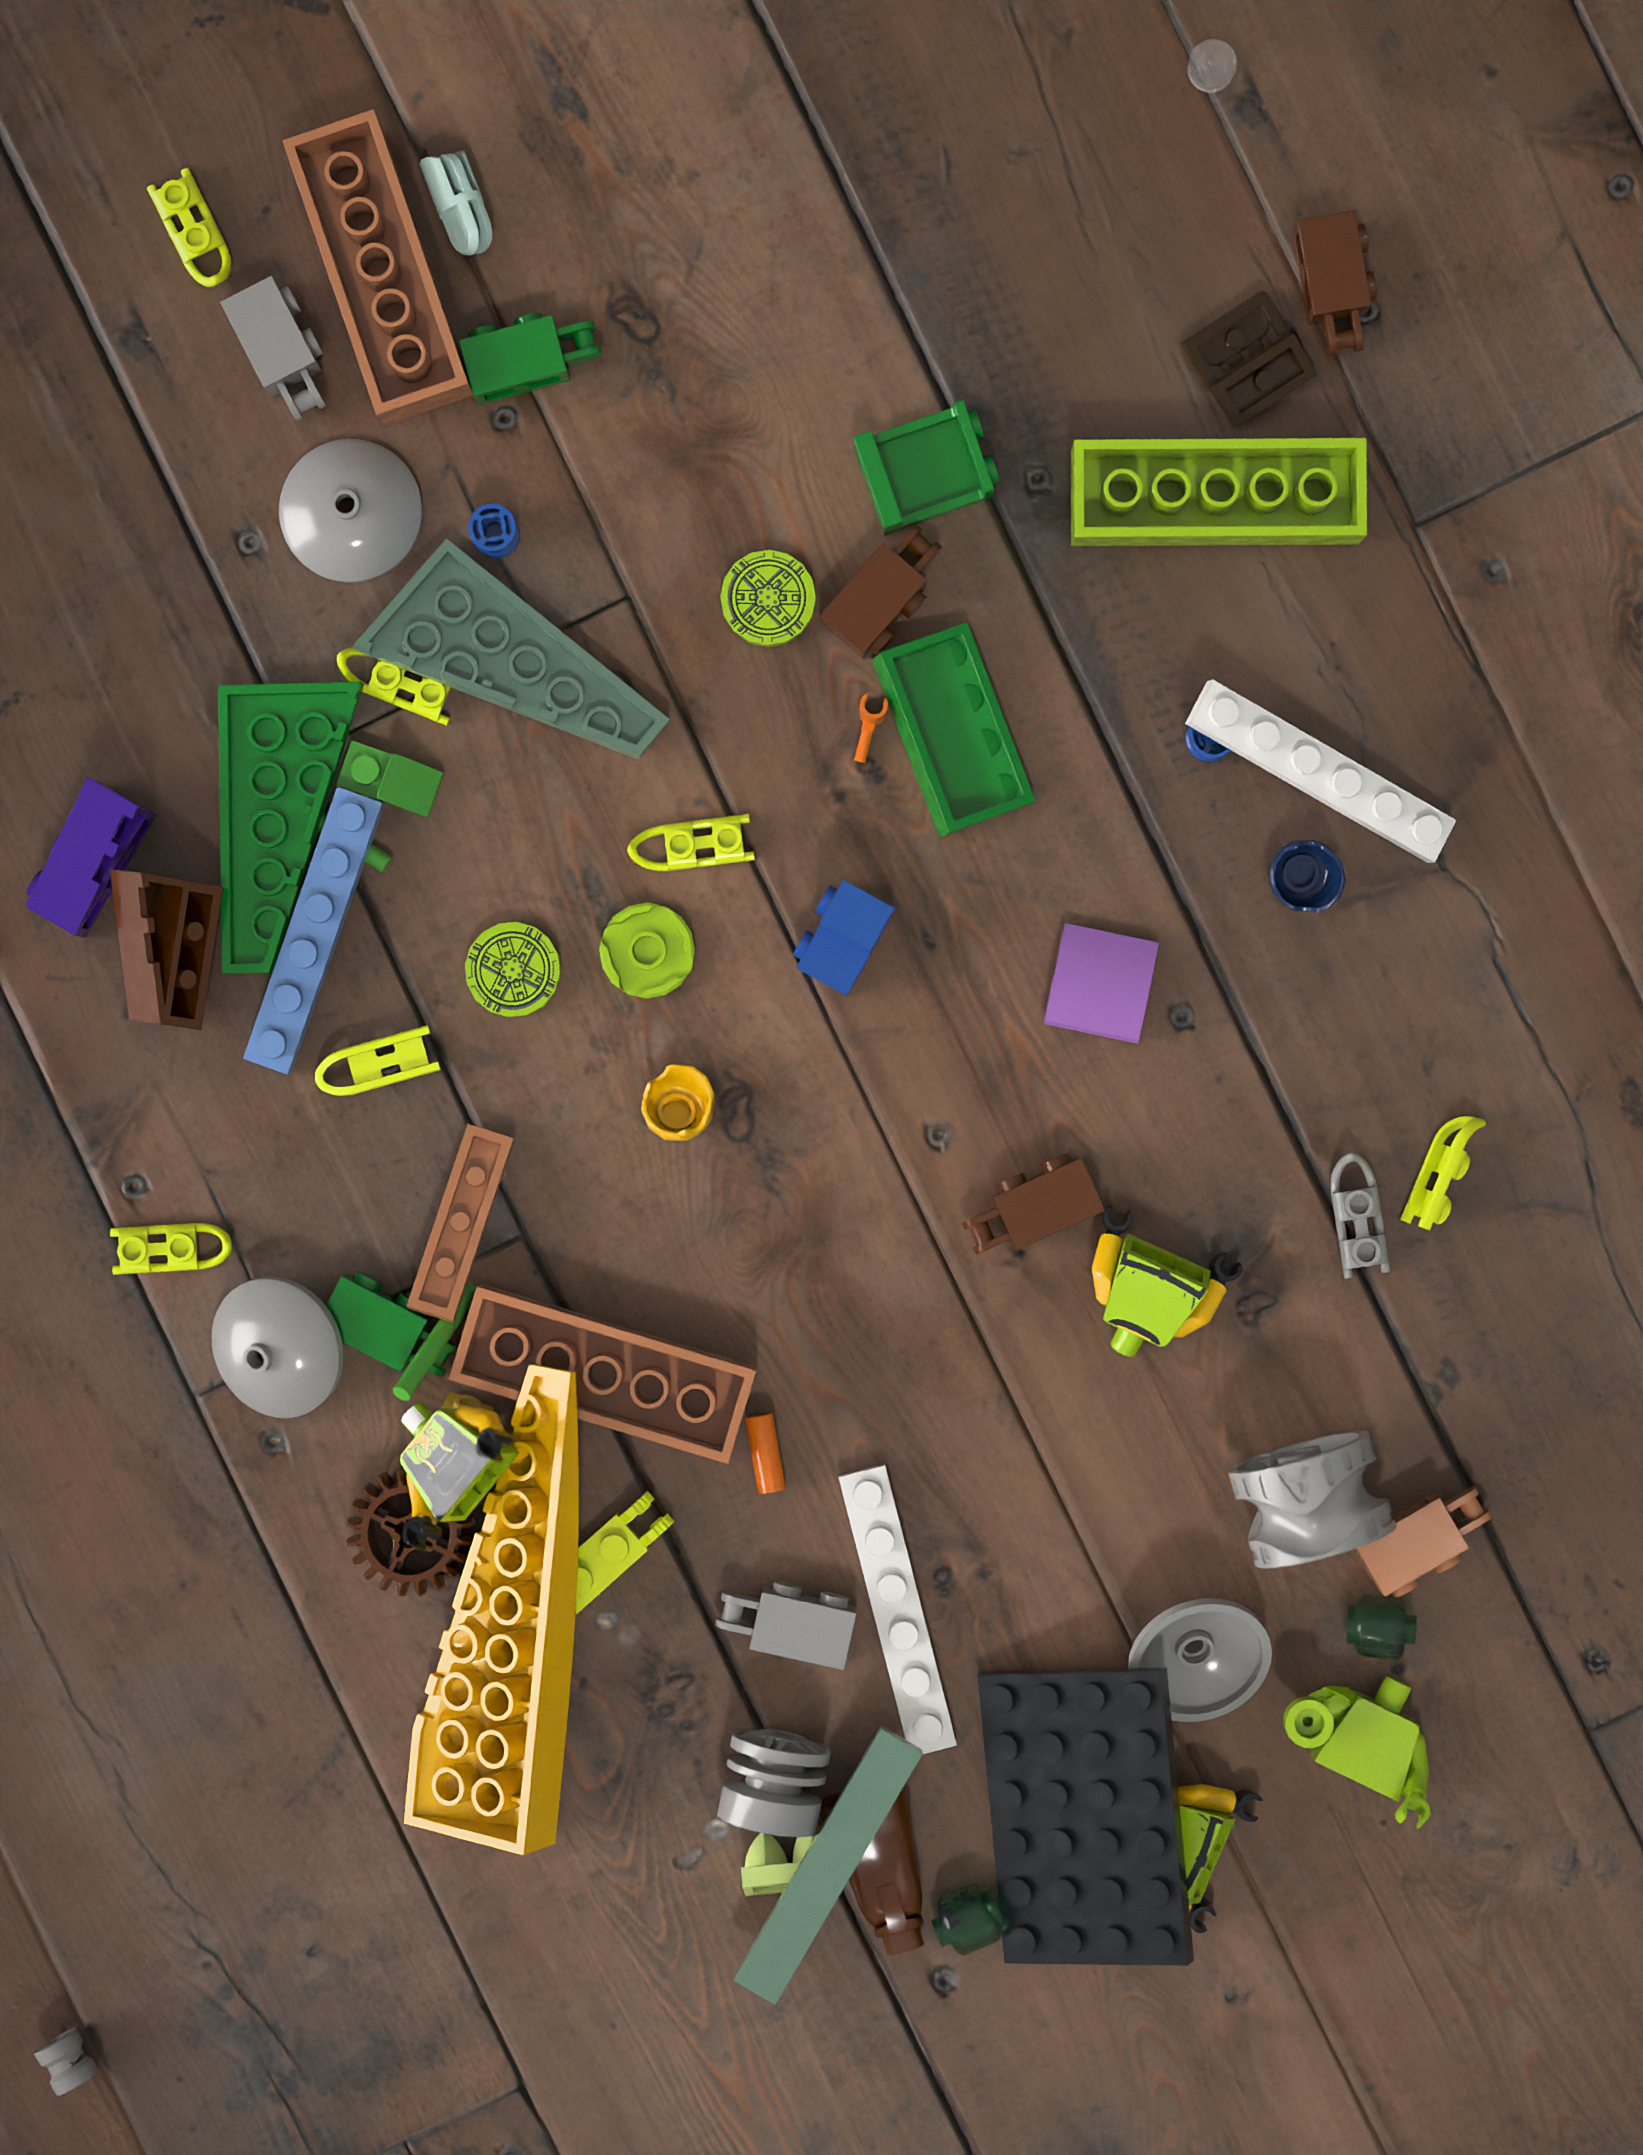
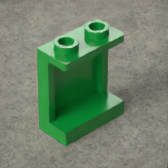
(926, 467)

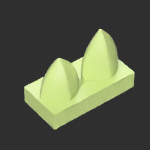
(767, 1867)

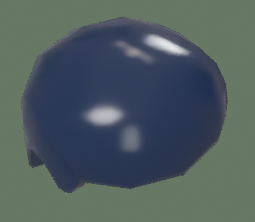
(1307, 876)

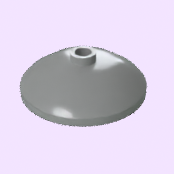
(371, 536)
(294, 1337)
(1212, 1656)

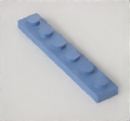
(314, 930)

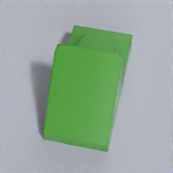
(390, 778)

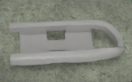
(1358, 1206)

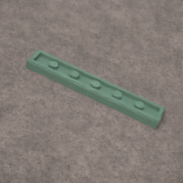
(827, 1865)

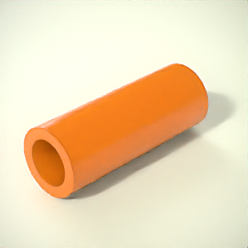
(765, 1453)

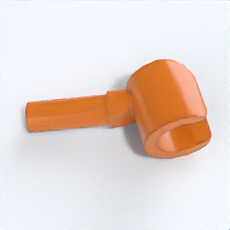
(868, 727)

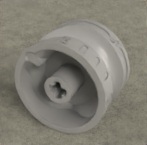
(1311, 1500)

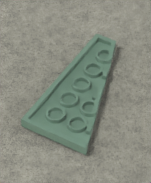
(488, 642)

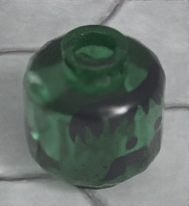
(1380, 1627)
(968, 1919)

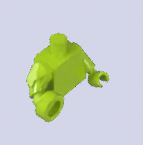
(1366, 1741)

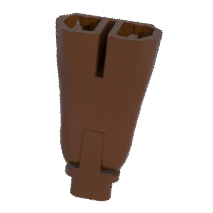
(888, 1878)

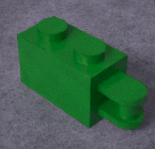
(524, 356)
(381, 1323)

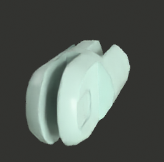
(458, 201)

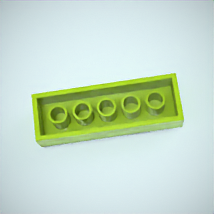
(1218, 492)

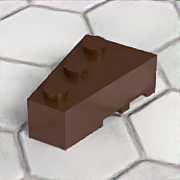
(165, 945)

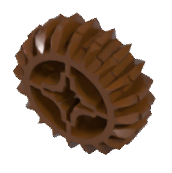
(390, 1522)

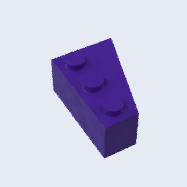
(96, 837)

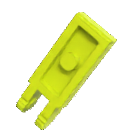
(614, 1550)

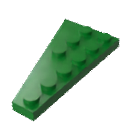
(274, 785)

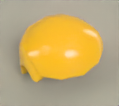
(678, 1103)

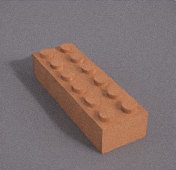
(378, 267)
(622, 1374)

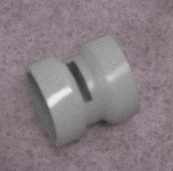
(66, 2061)

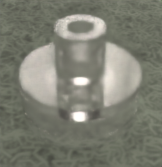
(1211, 75)

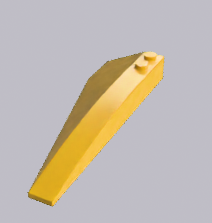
(499, 1701)

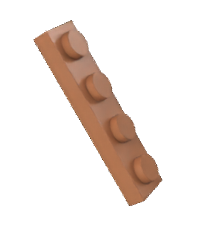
(460, 1223)

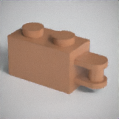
(1422, 1541)

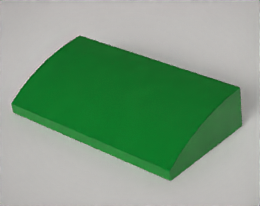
(953, 729)

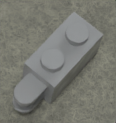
(276, 343)
(794, 1623)

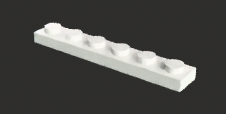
(1320, 771)
(897, 1608)

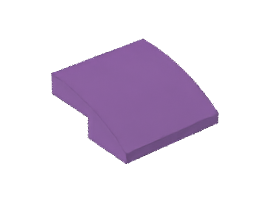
(1101, 983)

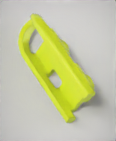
(195, 238)
(387, 681)
(682, 844)
(367, 1066)
(1449, 1164)
(179, 1247)

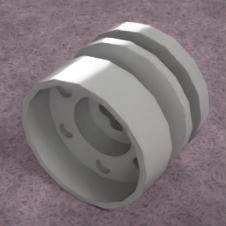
(775, 1772)

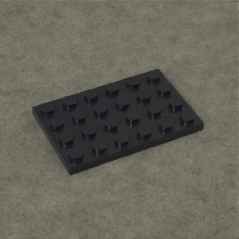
(1086, 1817)

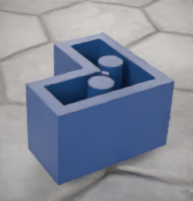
(845, 938)

